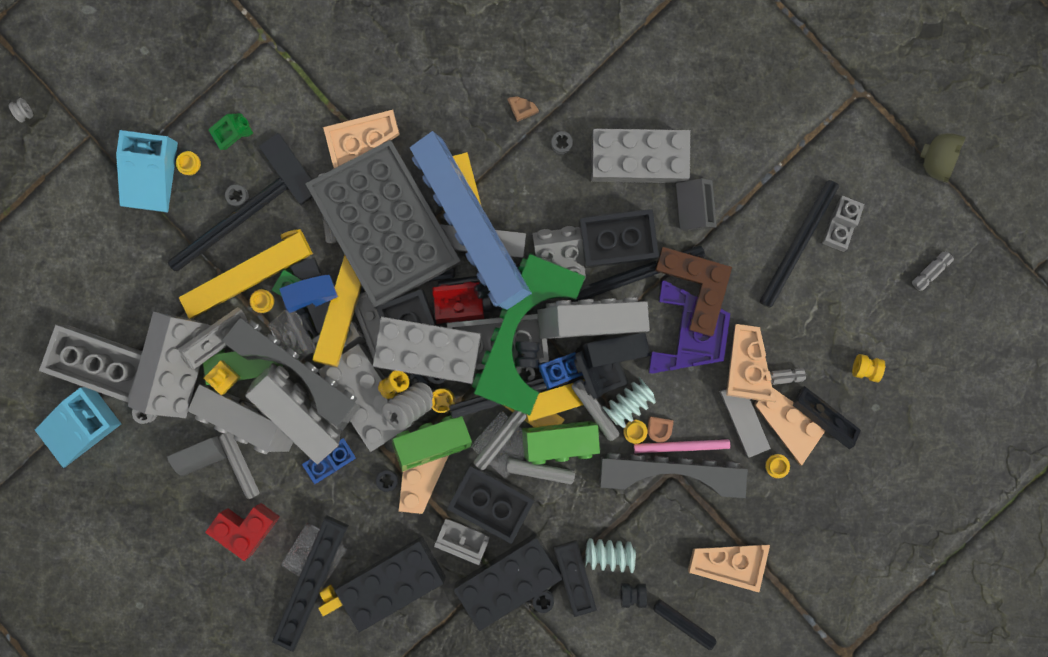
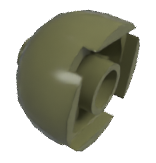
(942, 155)

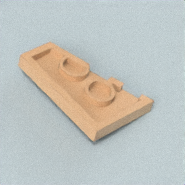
(359, 135)
(748, 366)
(791, 425)
(419, 484)
(732, 565)

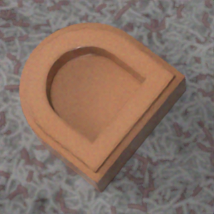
(659, 429)

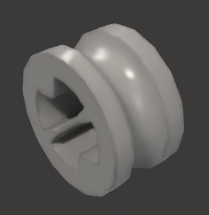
(20, 110)
(142, 420)

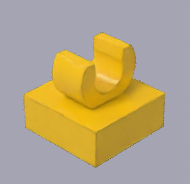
(222, 377)
(330, 599)

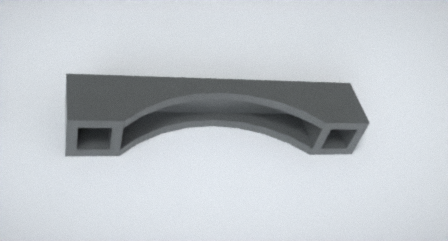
(329, 401)
(620, 472)

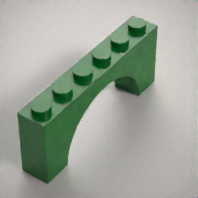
(500, 378)

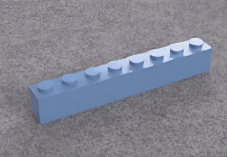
(470, 222)

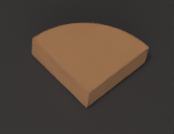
(522, 108)

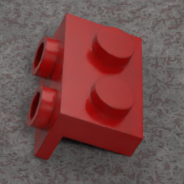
(457, 303)

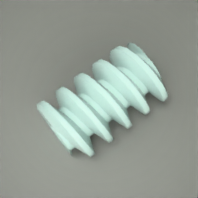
(630, 403)
(610, 555)

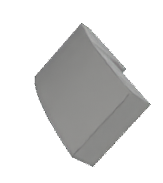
(842, 223)

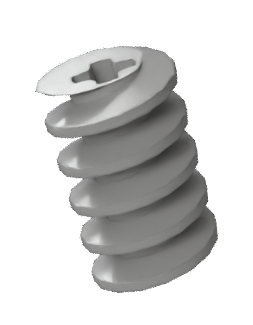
(408, 406)

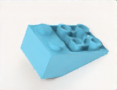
(145, 170)
(77, 425)

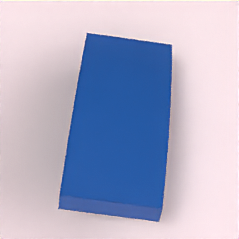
(308, 291)
(559, 370)
(335, 460)

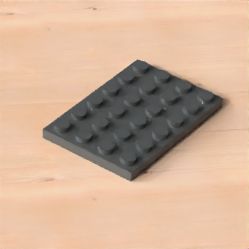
(383, 224)

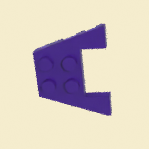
(692, 347)

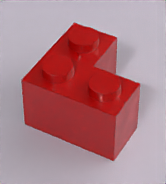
(242, 535)

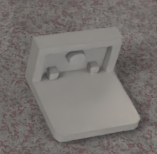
(561, 247)

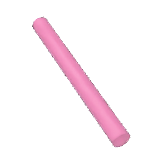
(682, 446)

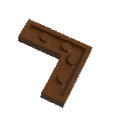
(713, 286)

